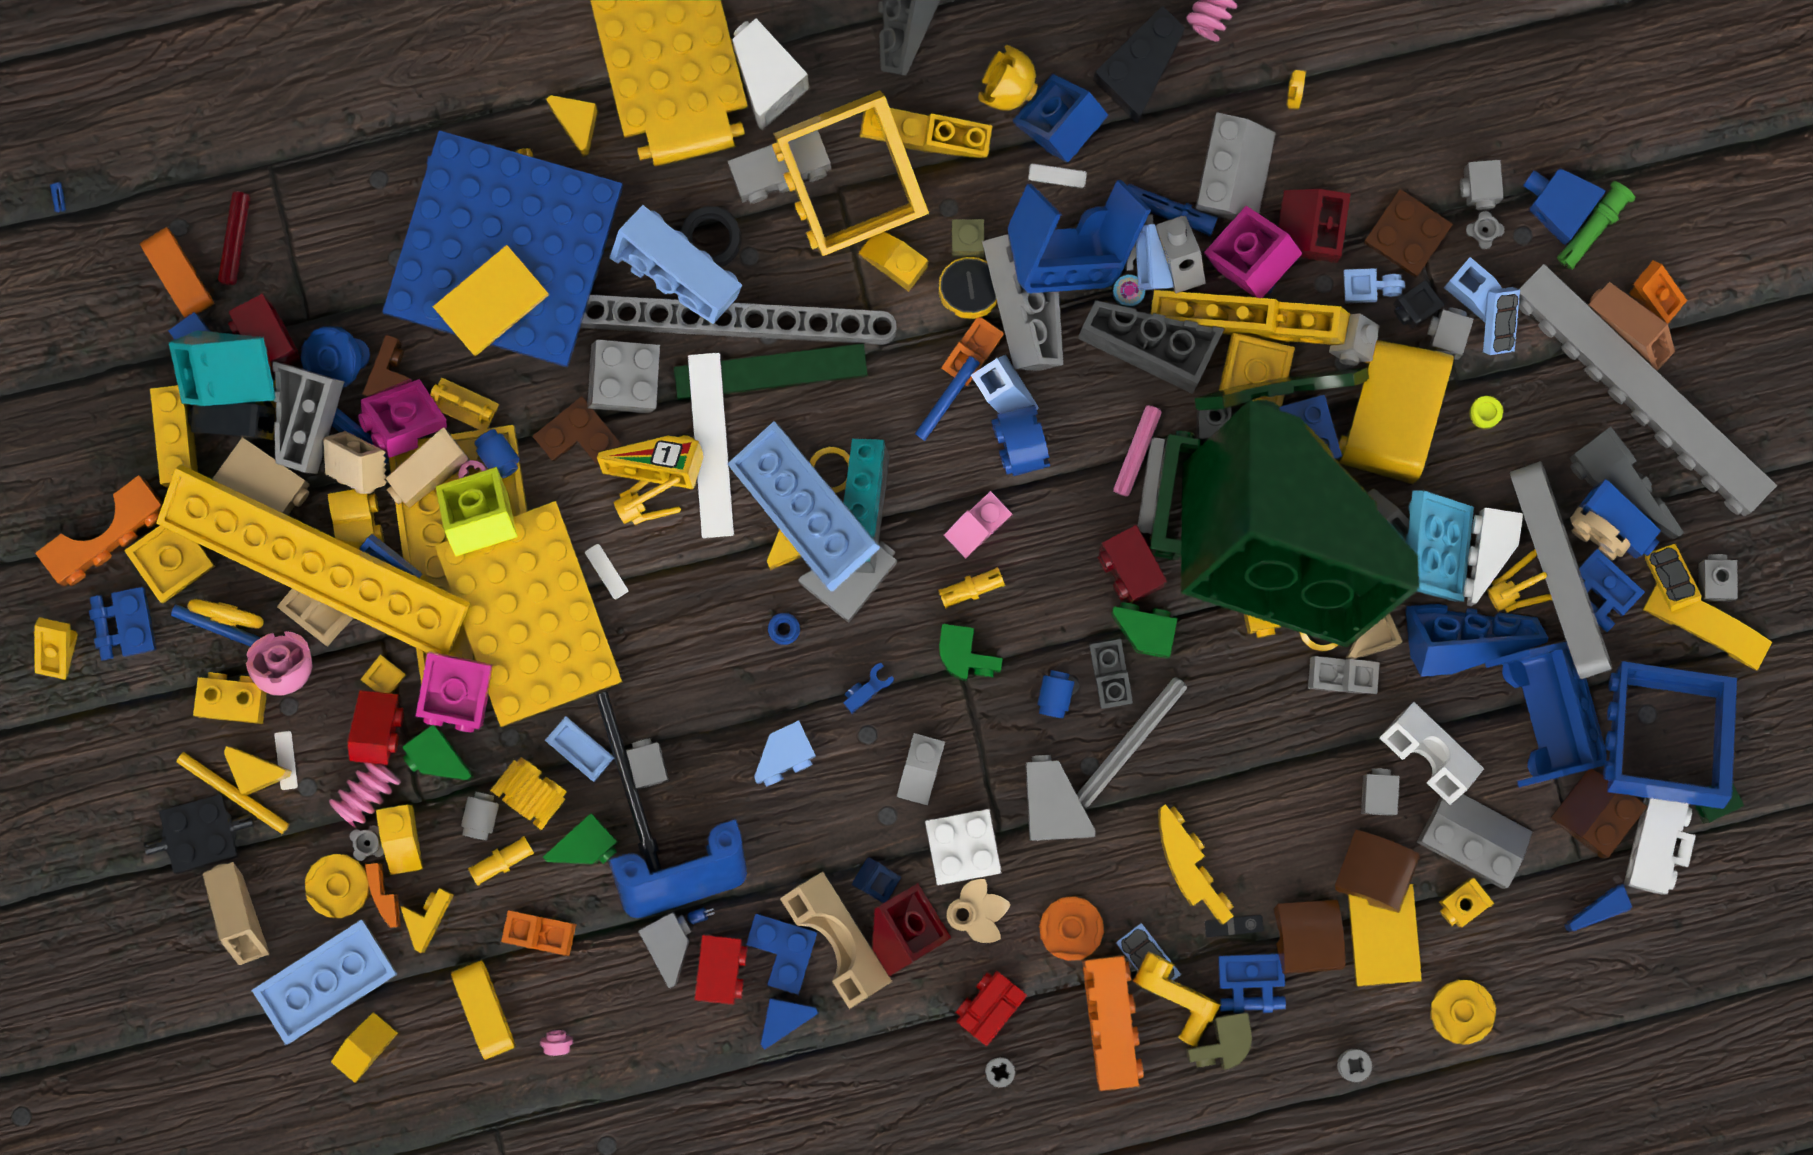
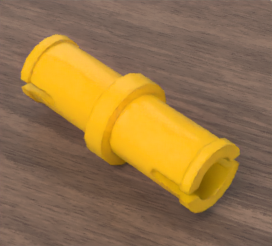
(971, 587)
(500, 861)

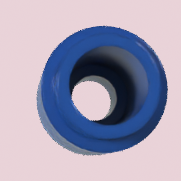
(497, 452)
(1055, 694)

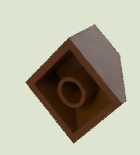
(1597, 816)

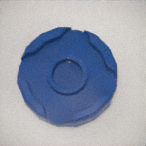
(332, 354)

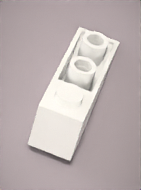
(1495, 542)

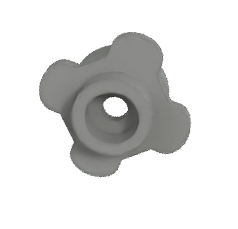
(1494, 229)
(362, 851)

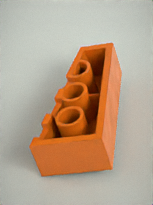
(1111, 1022)

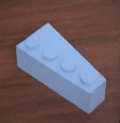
(675, 264)

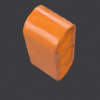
(176, 273)

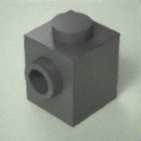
(1210, 421)

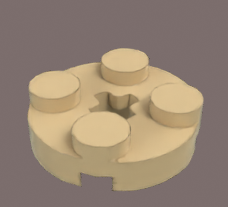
(1600, 532)

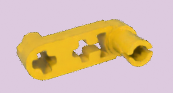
(1154, 977)

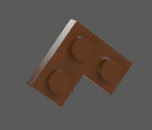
(576, 426)

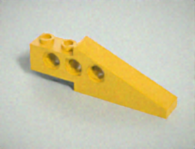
(1256, 317)

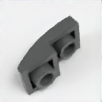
(1110, 672)

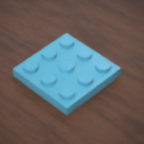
(1442, 539)

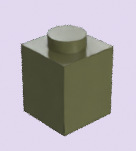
(967, 238)

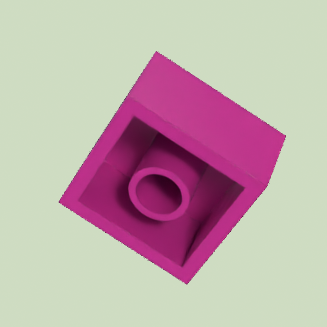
(1253, 252)

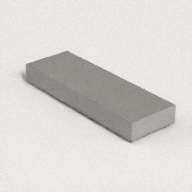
(1150, 486)

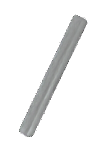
(1131, 741)

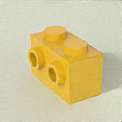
(229, 699)

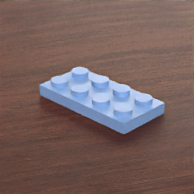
(324, 982)

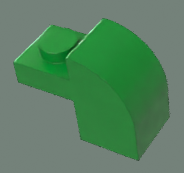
(957, 657)

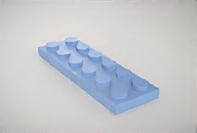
(803, 506)

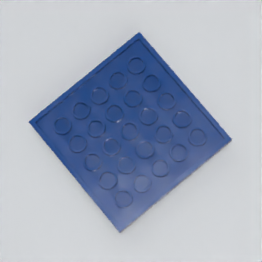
(490, 198)

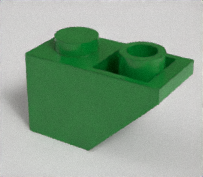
(1146, 632)

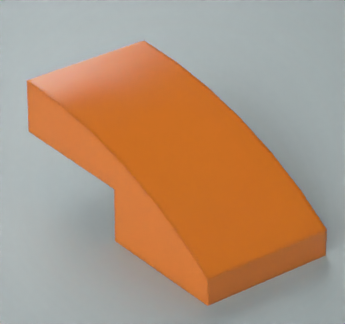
(977, 342)
(386, 904)
(538, 933)

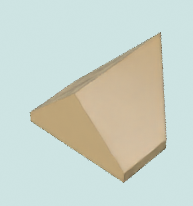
(1377, 639)

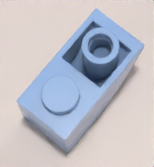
(1471, 287)
(1003, 386)
(783, 751)

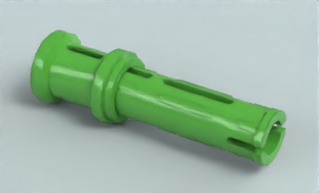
(1604, 213)

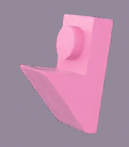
(977, 524)

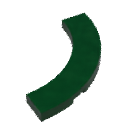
(1242, 394)

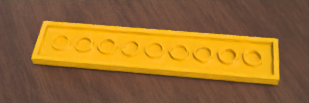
(312, 562)

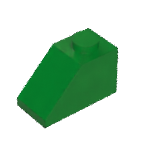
(435, 756)
(584, 844)

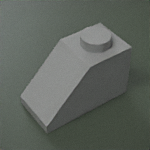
(920, 769)
(668, 945)

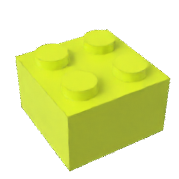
(476, 511)

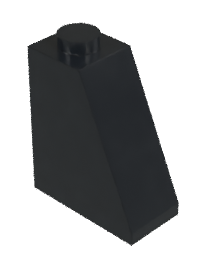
(234, 420)

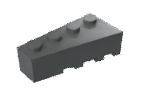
(1153, 343)

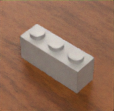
(761, 172)

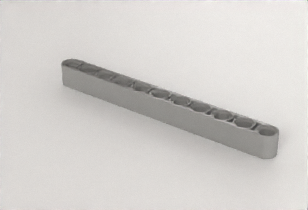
(738, 327)

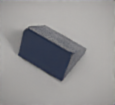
(876, 880)

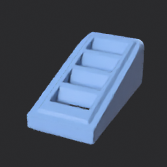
(1151, 261)

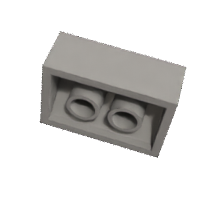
(1234, 167)
(1476, 839)

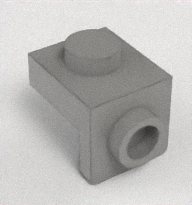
(1359, 341)

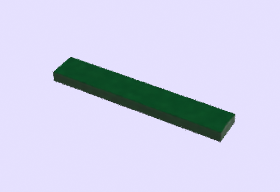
(783, 370)

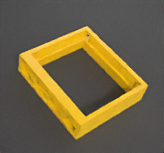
(913, 210)

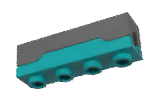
(867, 489)

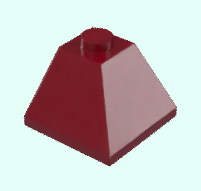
(906, 929)

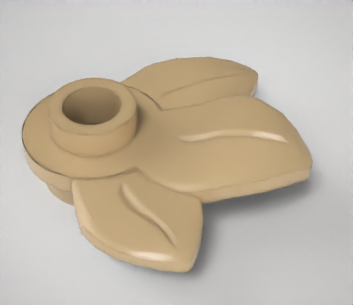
(983, 912)

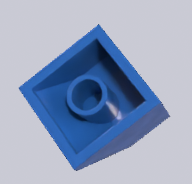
(1061, 117)

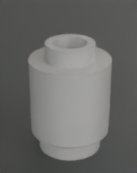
(479, 816)

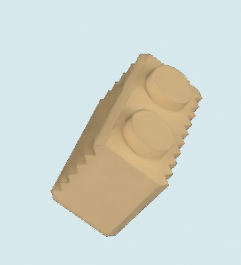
(354, 462)

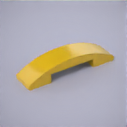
(1713, 627)

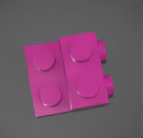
(400, 417)
(454, 691)

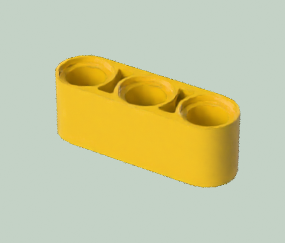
(483, 1009)

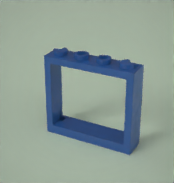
(1682, 681)

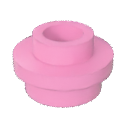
(556, 1043)

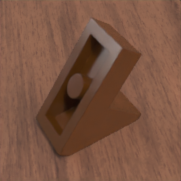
(382, 376)

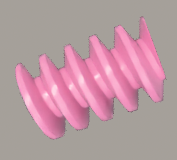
(1208, 16)
(364, 793)

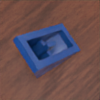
(784, 1018)

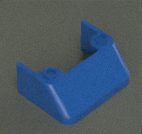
(1079, 256)
(1558, 709)

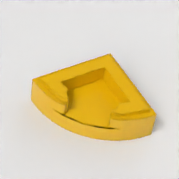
(1296, 89)

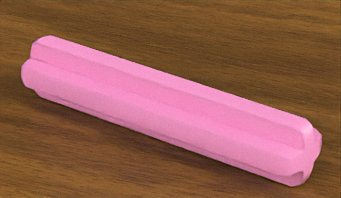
(1137, 451)

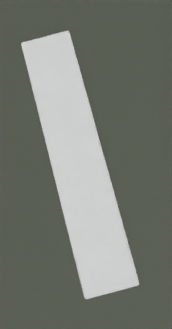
(711, 434)

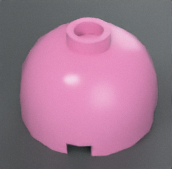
(279, 663)

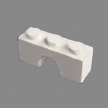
(1451, 765)

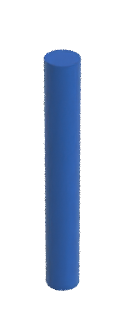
(947, 398)
(221, 629)

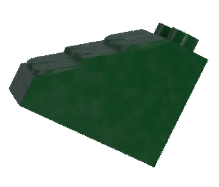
(1288, 531)

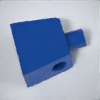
(1562, 202)

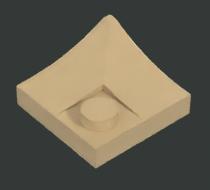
(314, 616)

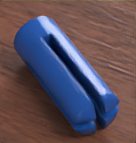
(57, 187)

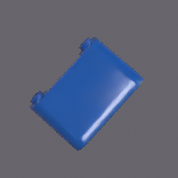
(650, 894)

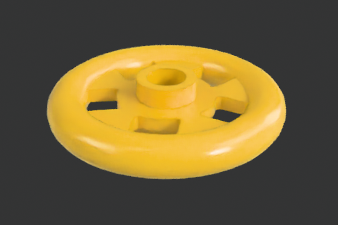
(225, 614)

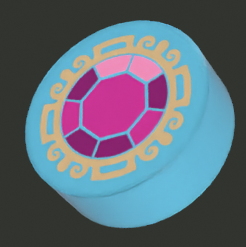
(1127, 291)

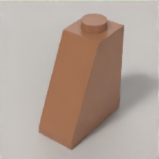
(1635, 324)

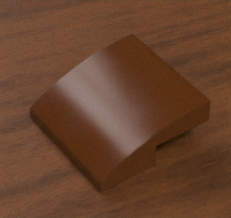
(1377, 871)
(1310, 936)

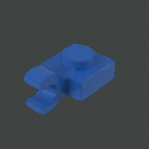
(859, 694)

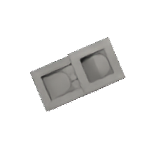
(1343, 675)

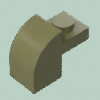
(1232, 1043)

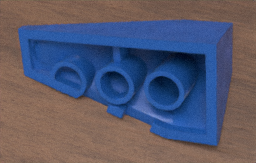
(1455, 641)

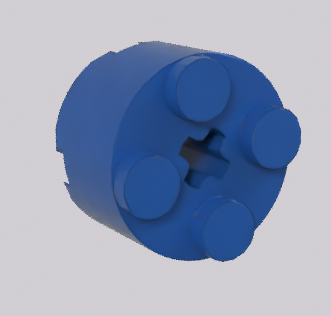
(1022, 441)

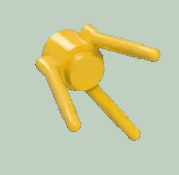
(631, 504)
(1504, 594)

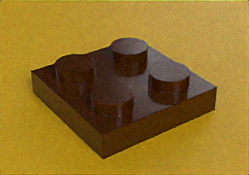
(1408, 233)

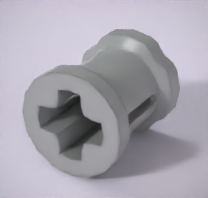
(1003, 1082)

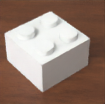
(963, 847)

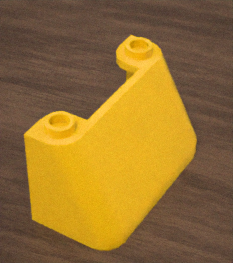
(1397, 411)

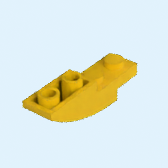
(933, 133)
(1181, 855)

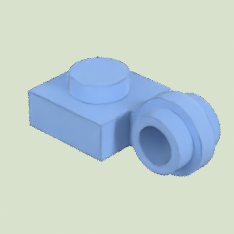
(1362, 285)

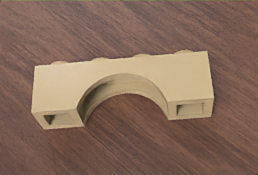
(858, 968)

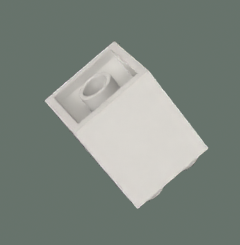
(768, 72)

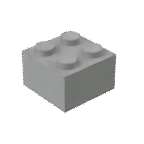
(623, 376)

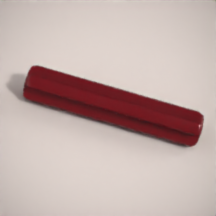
(234, 238)

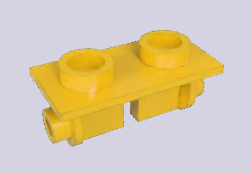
(463, 404)

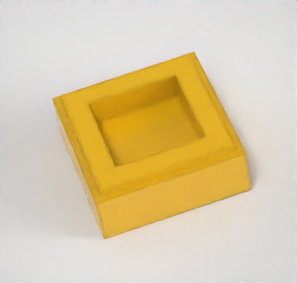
(383, 676)

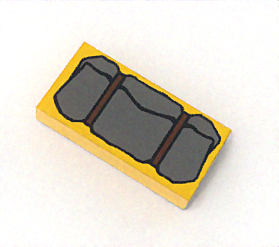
(1673, 577)

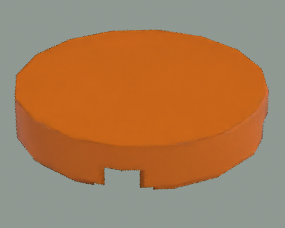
(1071, 928)

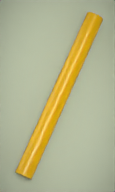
(232, 793)

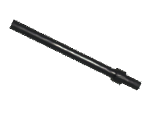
(647, 845)

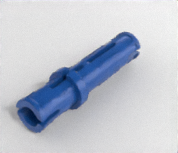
(1170, 209)

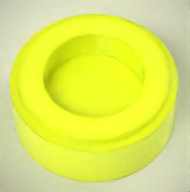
(1486, 412)

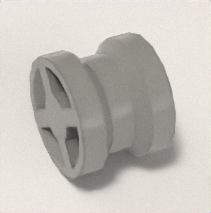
(1349, 1062)

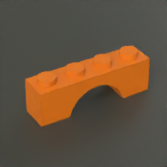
(134, 509)

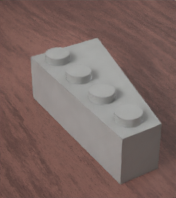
(1028, 319)

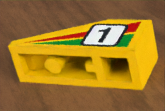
(656, 460)

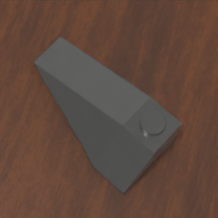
(903, 32)
(1611, 460)

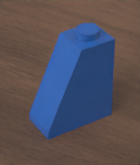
(1624, 516)

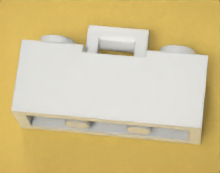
(1654, 843)

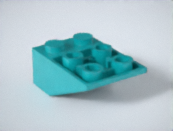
(221, 368)

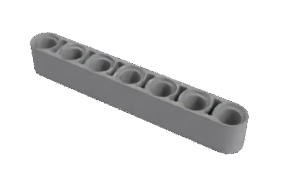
(1561, 569)

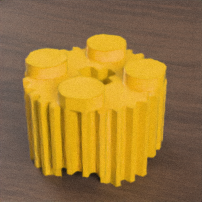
(529, 793)

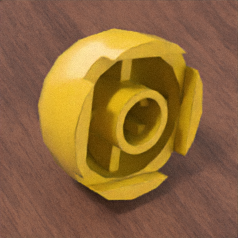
(1009, 80)

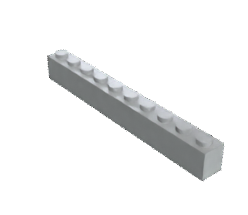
(1644, 391)

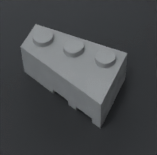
(303, 415)

